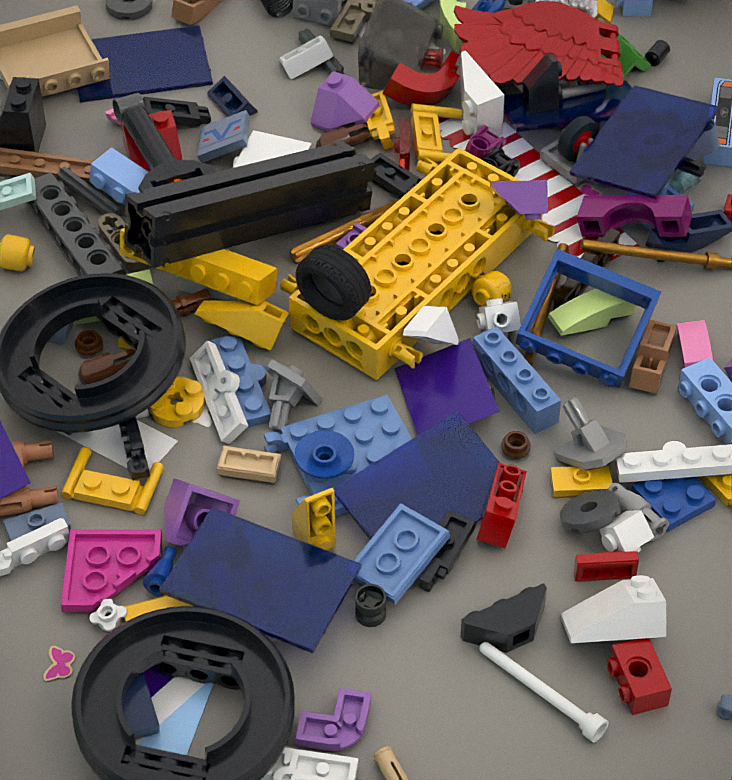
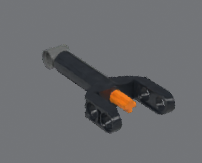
(163, 165)

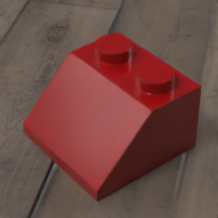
(167, 128)

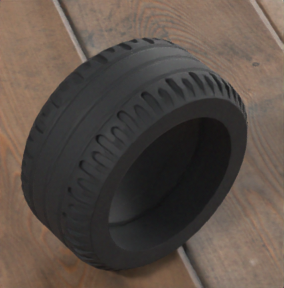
(333, 282)

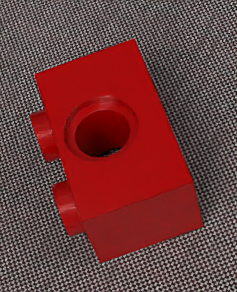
(643, 692)

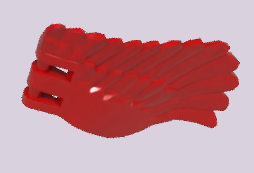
(517, 38)

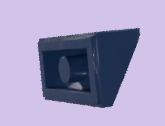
(230, 98)

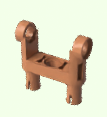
(24, 499)

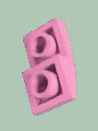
(694, 342)

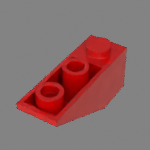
(502, 505)

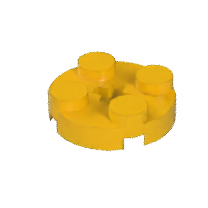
(190, 408)

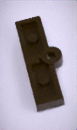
(573, 288)

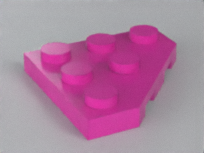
(105, 563)

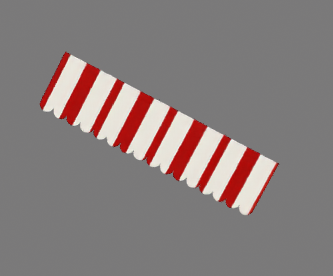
(563, 196)

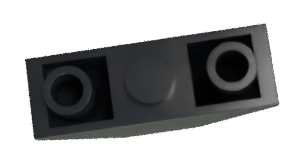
(508, 621)

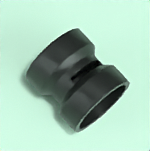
(370, 605)

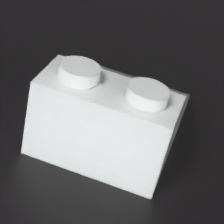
(480, 99)
(618, 613)

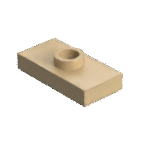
(249, 464)

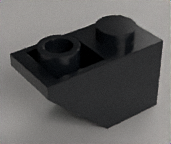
(542, 86)

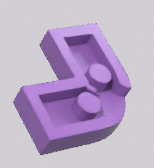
(335, 731)

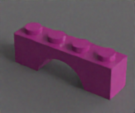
(666, 213)

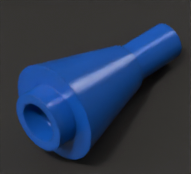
(160, 571)

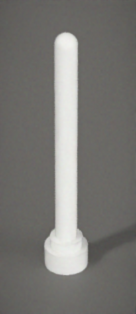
(591, 725)

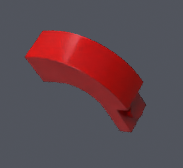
(418, 88)

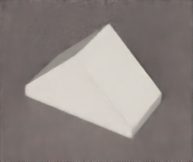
(432, 325)

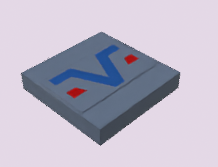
(223, 136)

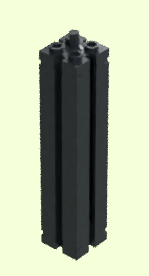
(247, 203)

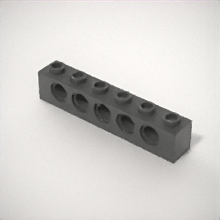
(72, 229)

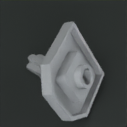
(286, 391)
(591, 443)

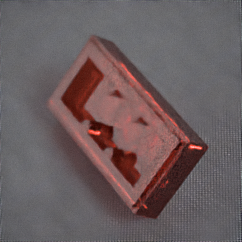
(402, 144)

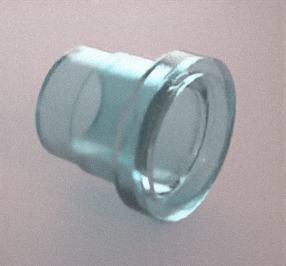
(682, 181)

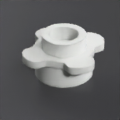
(110, 622)

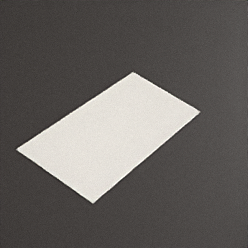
(110, 444)

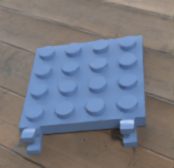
(369, 426)

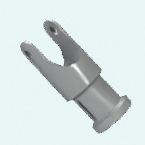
(630, 502)

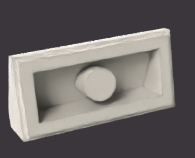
(306, 57)

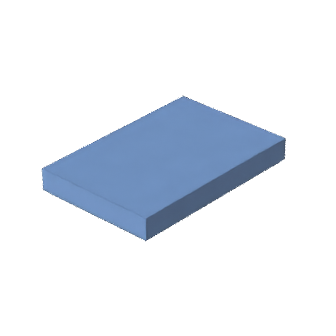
(400, 552)

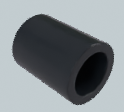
(657, 52)

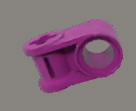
(484, 142)

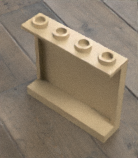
(51, 49)

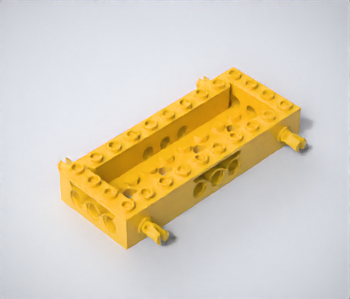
(439, 266)

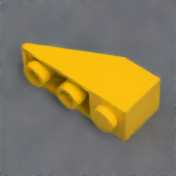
(240, 318)
(315, 520)

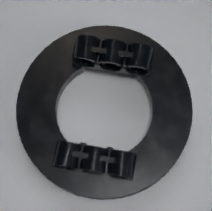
(126, 309)
(206, 649)

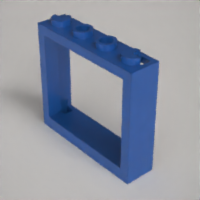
(604, 281)

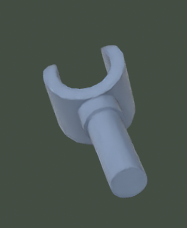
(724, 707)

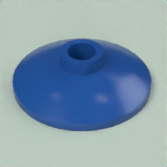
(324, 454)

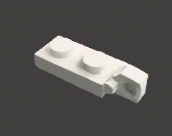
(34, 544)

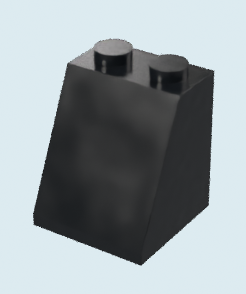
(22, 116)

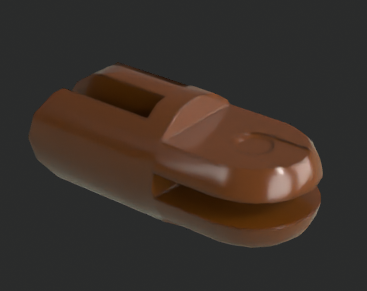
(343, 134)
(102, 366)

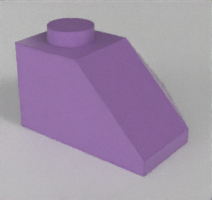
(341, 102)
(524, 196)
(188, 507)

